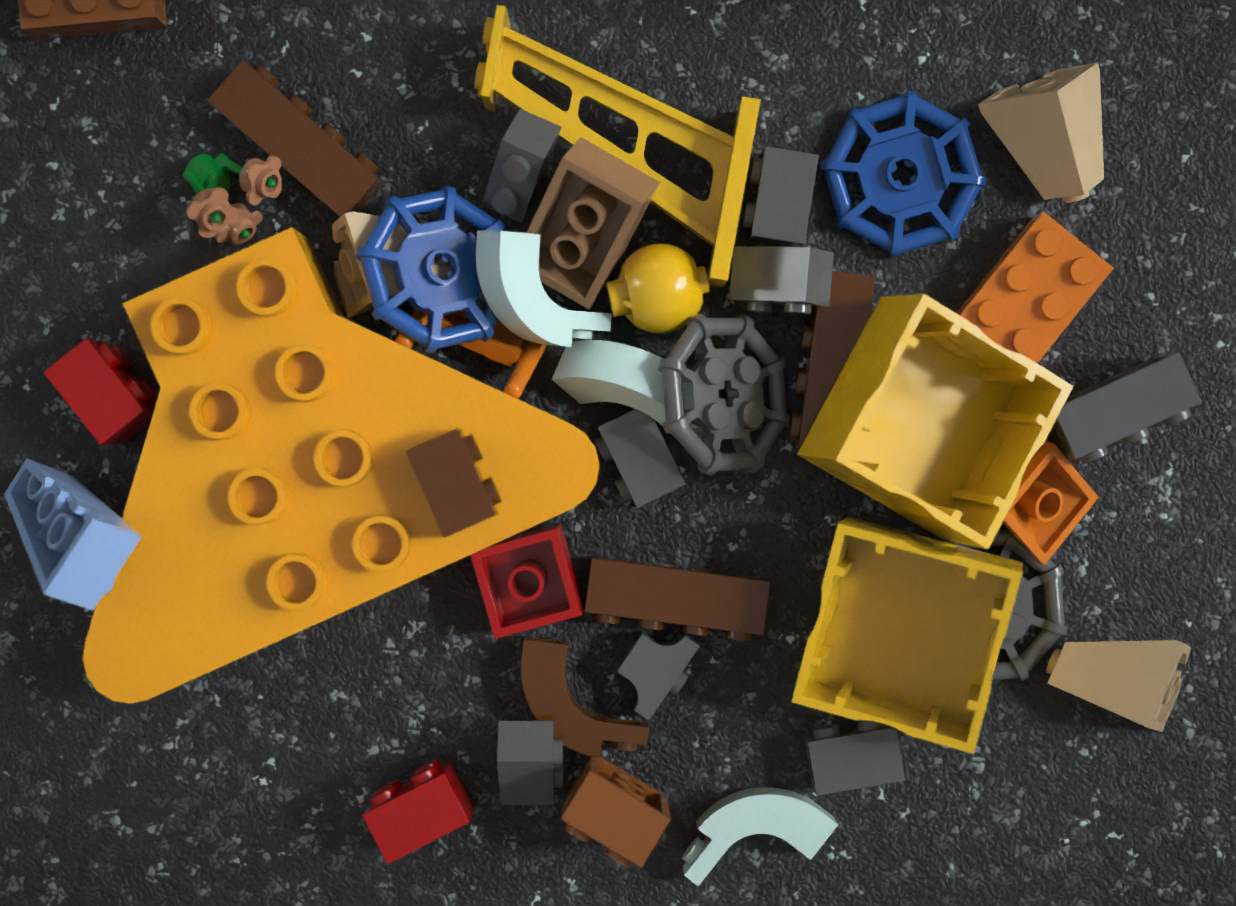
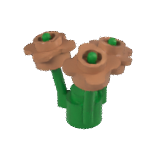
(210, 204)

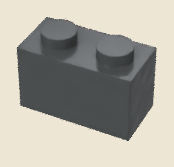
(520, 165)
(782, 196)
(781, 277)
(640, 457)
(853, 757)
(529, 762)

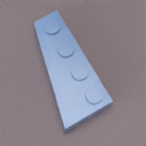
(68, 534)

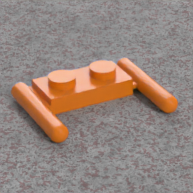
(501, 348)

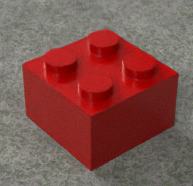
(104, 391)
(528, 581)
(419, 810)

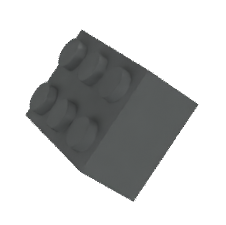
(1124, 407)

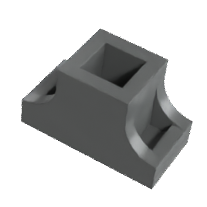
(656, 669)

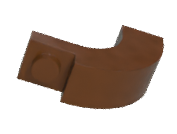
(551, 700)

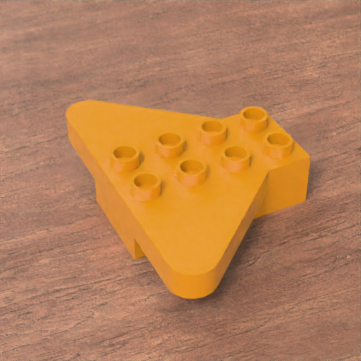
(285, 470)

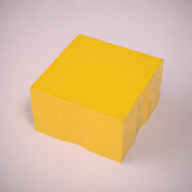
(935, 419)
(908, 632)

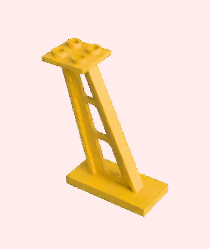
(729, 156)

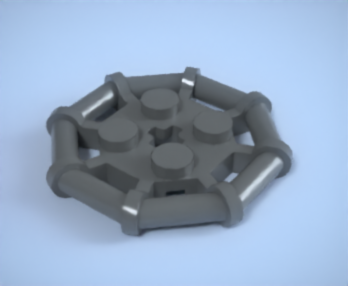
(694, 398)
(1022, 612)

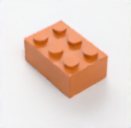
(1035, 288)

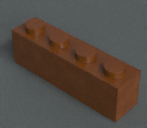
(287, 132)
(829, 345)
(677, 596)

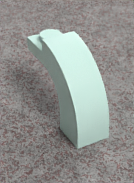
(514, 292)
(616, 374)
(756, 812)

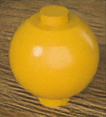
(658, 288)

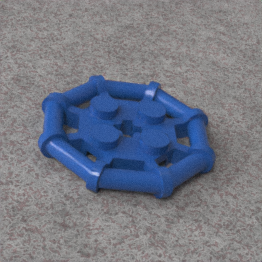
(914, 150)
(414, 273)

